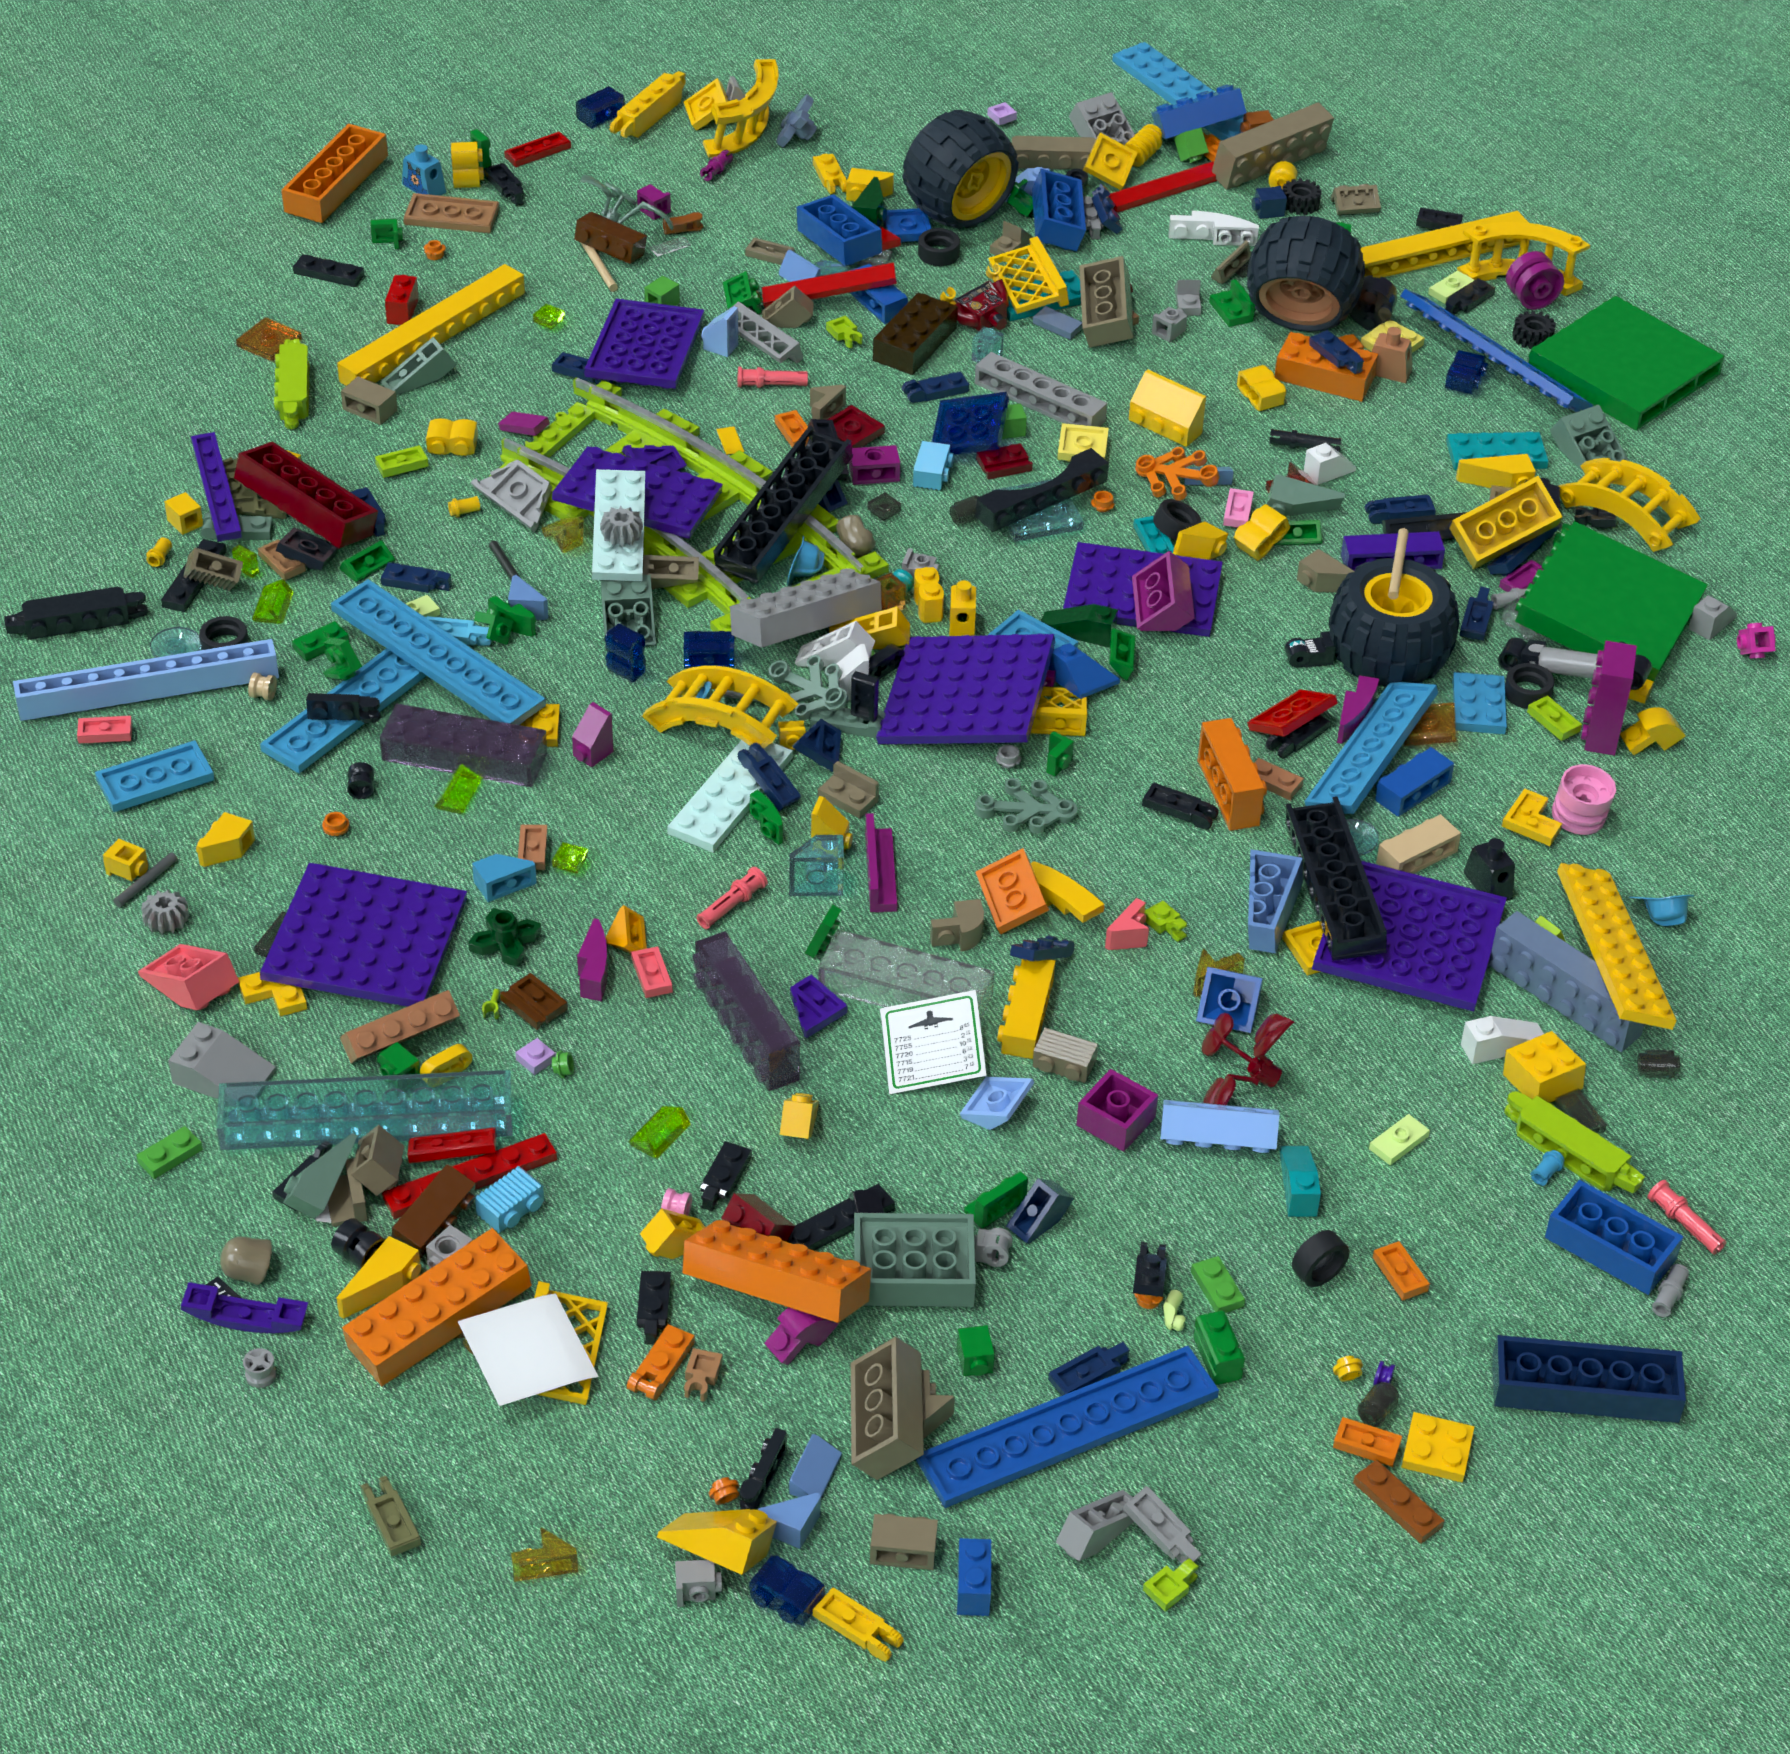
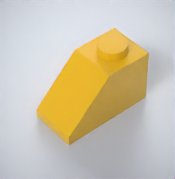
(860, 178)
(1201, 542)
(829, 821)
(667, 1233)

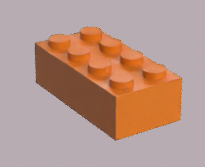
(1307, 368)
(1231, 774)

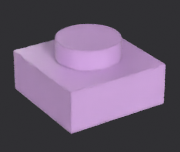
(1002, 113)
(535, 1056)

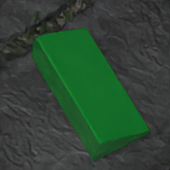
(1302, 533)
(367, 561)
(1122, 652)

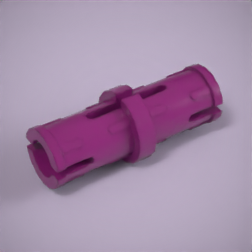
(716, 165)

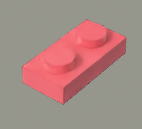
(104, 729)
(651, 972)

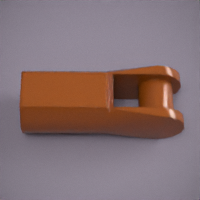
(688, 222)

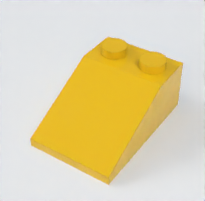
(724, 1537)

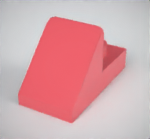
(1129, 928)

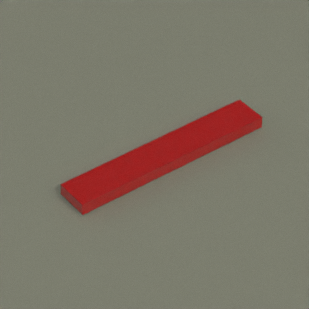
(1163, 187)
(835, 283)

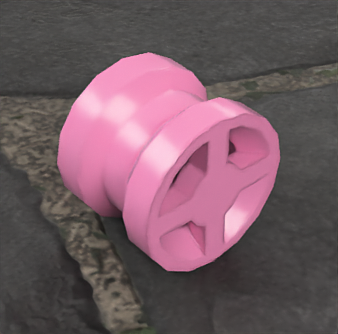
(677, 1202)

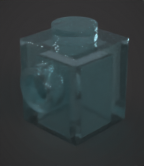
(987, 341)

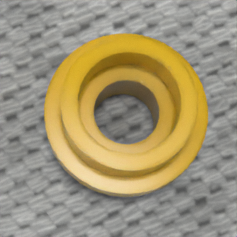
(1348, 1368)

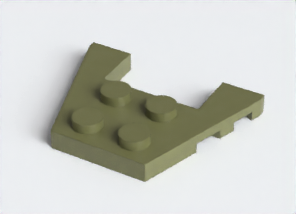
(246, 499)

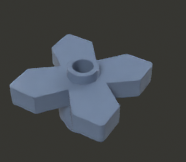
(797, 123)

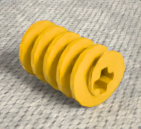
(1146, 143)

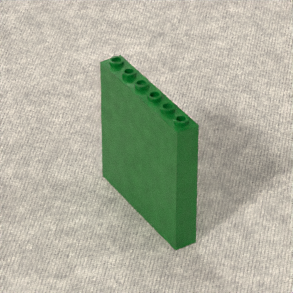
(1626, 362)
(1608, 592)

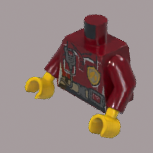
(982, 305)

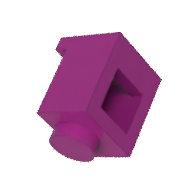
(655, 198)

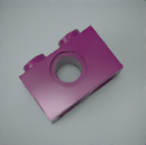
(875, 465)

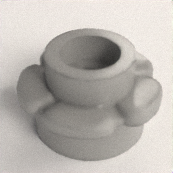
(1008, 756)

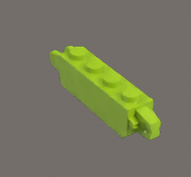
(292, 382)
(1582, 1149)

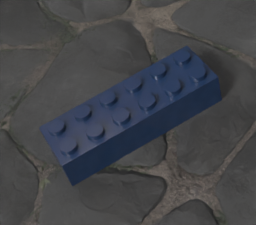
(1588, 1379)

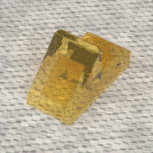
(567, 532)
(1231, 963)
(552, 1559)

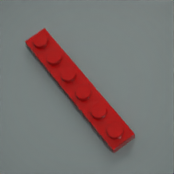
(481, 1170)

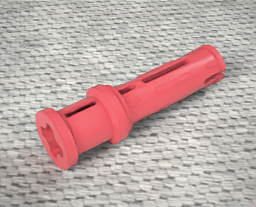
(765, 377)
(740, 891)
(1678, 1209)

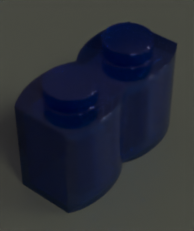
(1466, 372)
(625, 652)
(786, 1590)

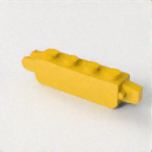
(649, 105)

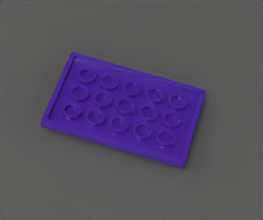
(644, 343)
(673, 499)
(1105, 575)

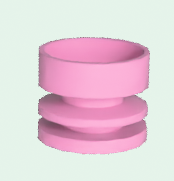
(1583, 799)

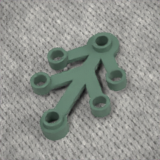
(832, 698)
(1056, 810)

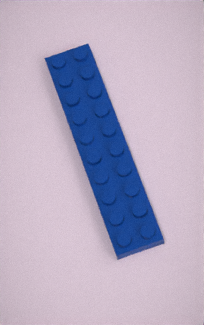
(1495, 351)
(1066, 1426)

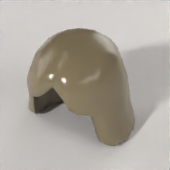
(855, 536)
(246, 1259)

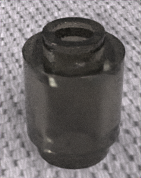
(964, 511)
(1658, 1063)
(1378, 1404)

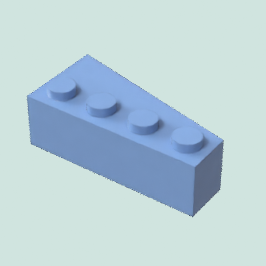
(1272, 895)

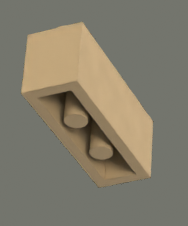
(1420, 846)

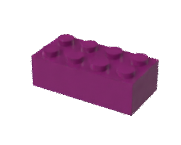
(1608, 697)

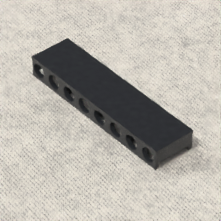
(783, 506)
(1336, 880)

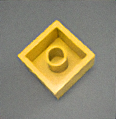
(1544, 1067)

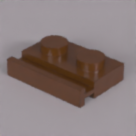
(534, 1001)

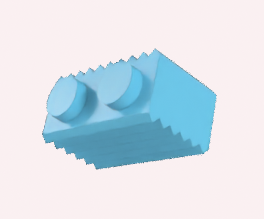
(932, 465)
(509, 1199)

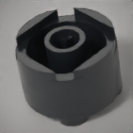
(1375, 302)

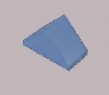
(528, 597)
(794, 1518)

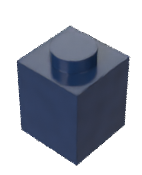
(1269, 202)

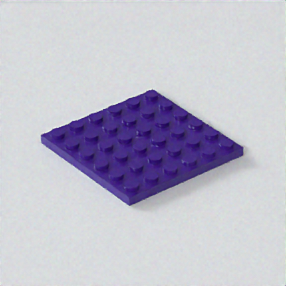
(967, 689)
(364, 935)
(1435, 938)

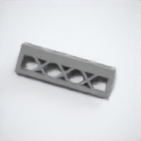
(770, 334)

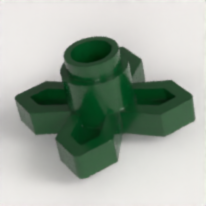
(505, 935)

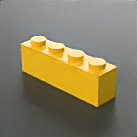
(1027, 1007)

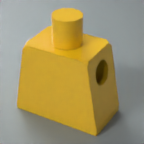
(962, 602)

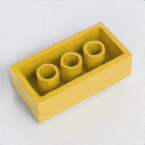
(1505, 522)

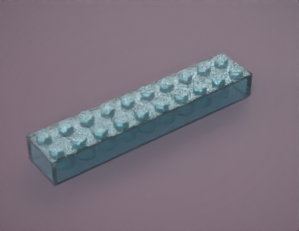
(333, 1108)

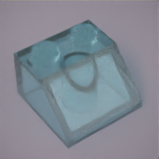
(817, 867)

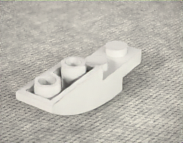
(1213, 226)

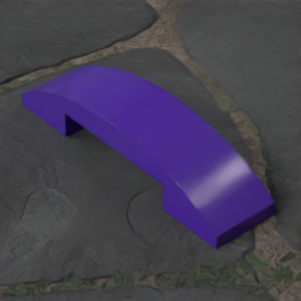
(243, 1314)

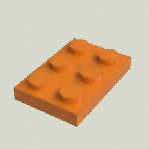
(1012, 891)

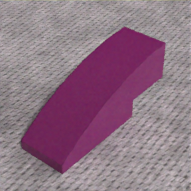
(1356, 706)
(593, 963)

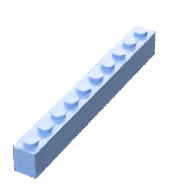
(144, 679)

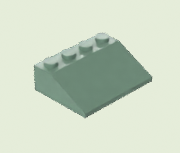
(917, 1258)

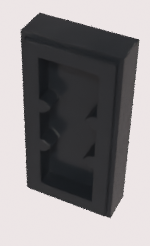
(1437, 219)
(864, 696)

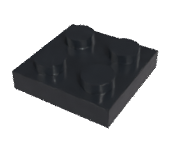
(307, 549)

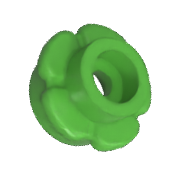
(563, 1064)

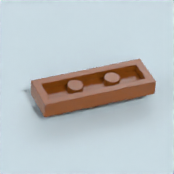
(1398, 1501)

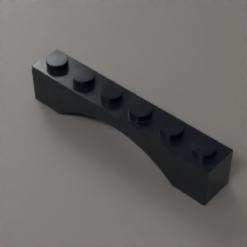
(1006, 507)

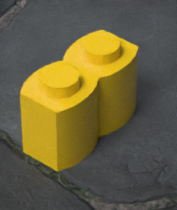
(466, 164)
(1261, 387)
(452, 437)
(1261, 532)
(928, 595)

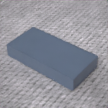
(1057, 322)

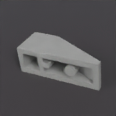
(1094, 1526)

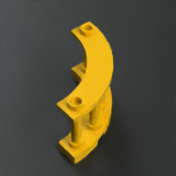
(749, 113)
(1499, 231)
(1593, 492)
(711, 712)

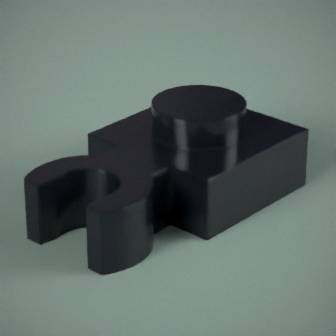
(1596, 517)

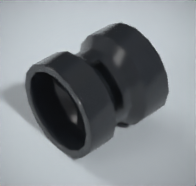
(360, 780)

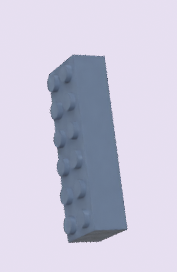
(1560, 978)

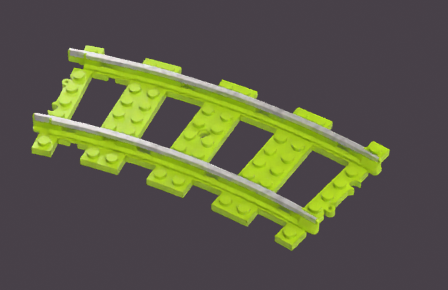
(738, 473)

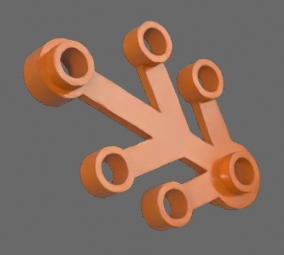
(1148, 466)

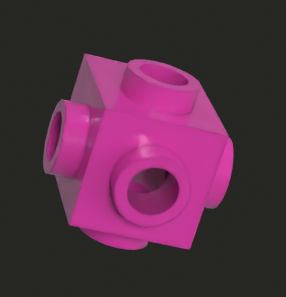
(1756, 640)

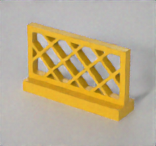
(1044, 271)
(1063, 720)
(577, 1305)

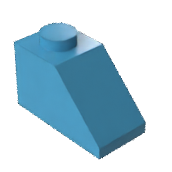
(502, 875)

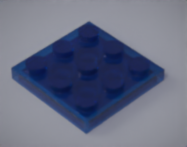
(971, 422)

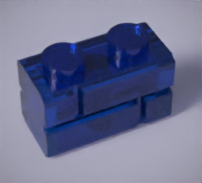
(599, 107)
(709, 649)

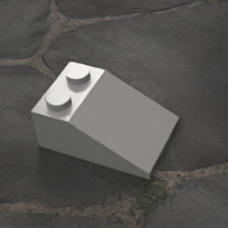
(215, 1057)

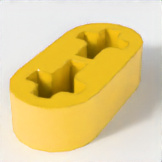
(450, 1060)

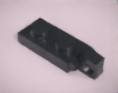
(505, 182)
(1470, 296)
(724, 1174)
(653, 1303)

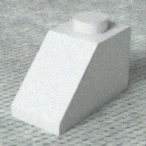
(1326, 463)
(857, 661)

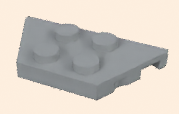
(517, 492)

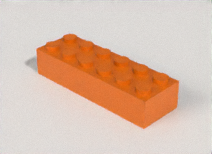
(334, 173)
(777, 1270)
(428, 1308)

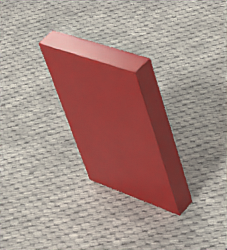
(1292, 712)

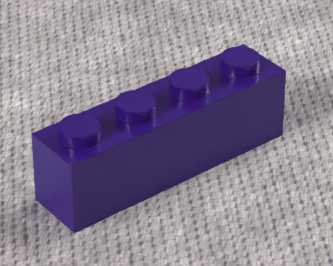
(1421, 547)

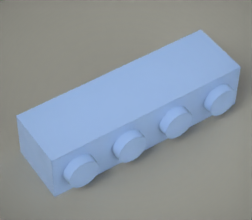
(1219, 1125)

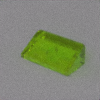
(273, 603)
(458, 790)
(660, 1131)

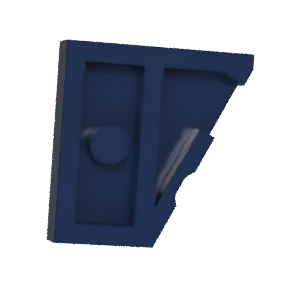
(821, 744)

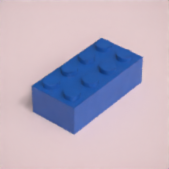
(1199, 112)
(1058, 210)
(839, 230)
(1613, 1237)

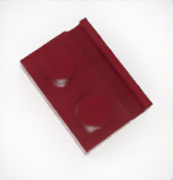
(1004, 461)

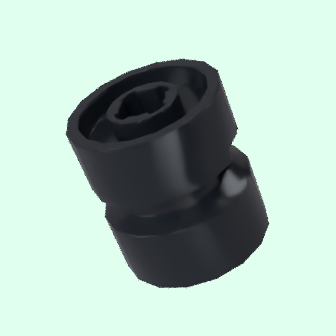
(356, 1242)

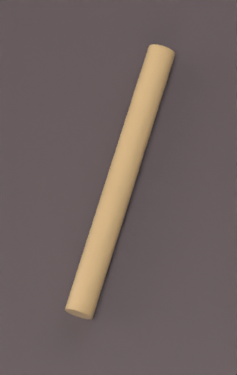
(600, 267)
(1398, 563)

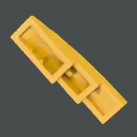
(1066, 893)

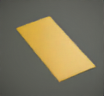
(730, 440)

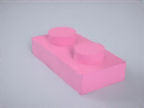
(1238, 507)

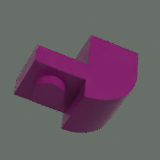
(795, 1331)

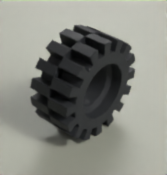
(1302, 196)
(1532, 328)

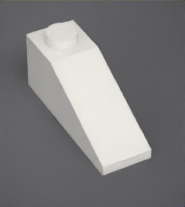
(836, 645)
(1492, 1036)

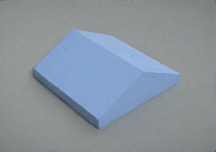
(996, 1100)

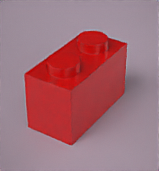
(401, 299)

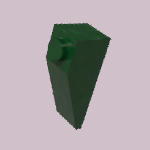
(871, 203)
(1084, 623)

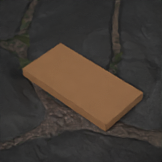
(451, 213)

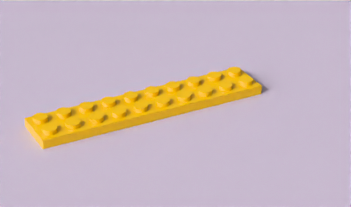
(1616, 946)

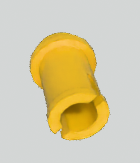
(463, 506)
(156, 556)

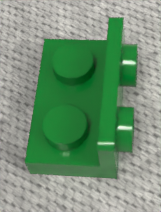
(743, 289)
(1233, 305)
(343, 656)
(999, 1200)

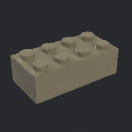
(1106, 301)
(886, 1408)

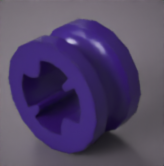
(1384, 1373)

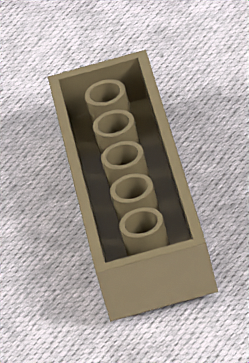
(1260, 148)

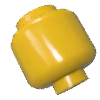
(1281, 173)

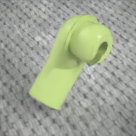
(1170, 1308)

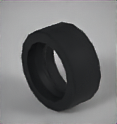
(939, 237)
(1174, 517)
(222, 626)
(1528, 673)
(1320, 1258)

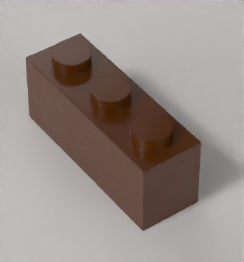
(610, 237)
(435, 1209)

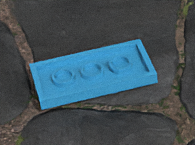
(154, 776)

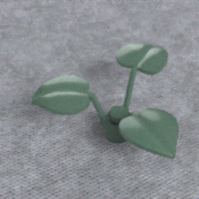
(617, 192)

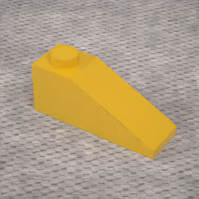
(1498, 471)
(883, 626)
(382, 1275)

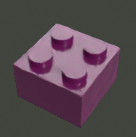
(1117, 1110)

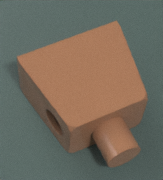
(1394, 355)

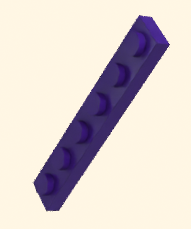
(216, 487)

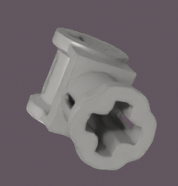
(987, 1247)

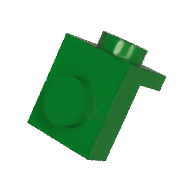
(1020, 199)
(386, 231)
(499, 627)
(1059, 753)

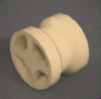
(262, 686)

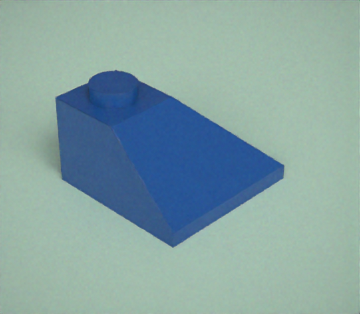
(1080, 672)
(1230, 994)

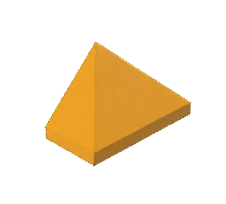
(627, 931)

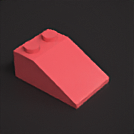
(191, 975)

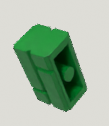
(1219, 1347)

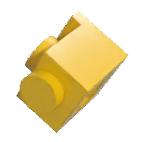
(125, 860)

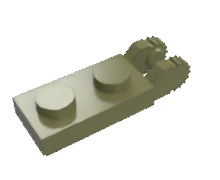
(391, 1518)

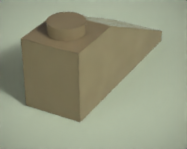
(670, 570)

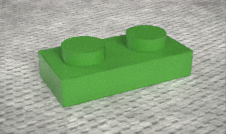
(169, 1152)
(1217, 1285)

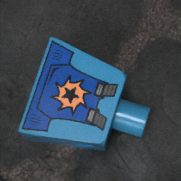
(423, 172)

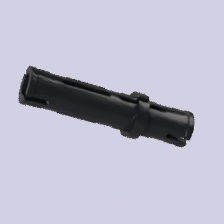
(1302, 440)

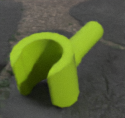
(492, 1005)

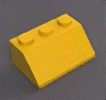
(1168, 408)

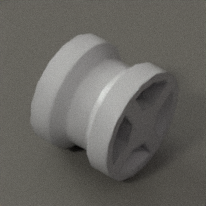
(259, 1368)

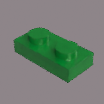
(484, 143)
(312, 644)
(828, 926)

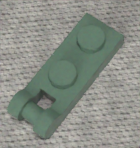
(251, 527)
(848, 723)

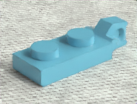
(463, 630)

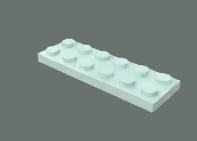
(614, 490)
(721, 800)

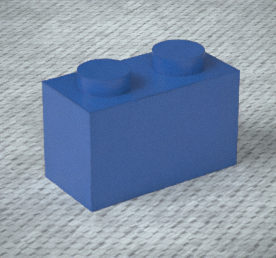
(974, 1577)

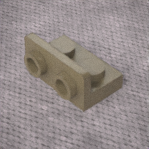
(1356, 199)
(850, 790)

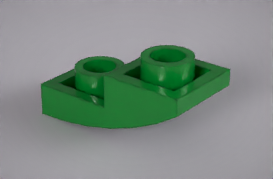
(523, 619)
(770, 820)

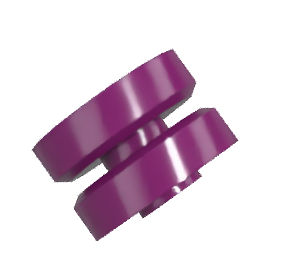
(1534, 280)

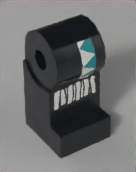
(1310, 651)

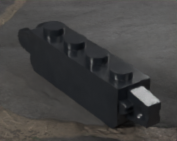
(76, 612)

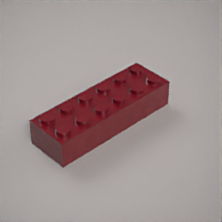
(306, 494)

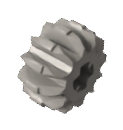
(621, 526)
(165, 911)

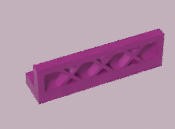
(880, 867)

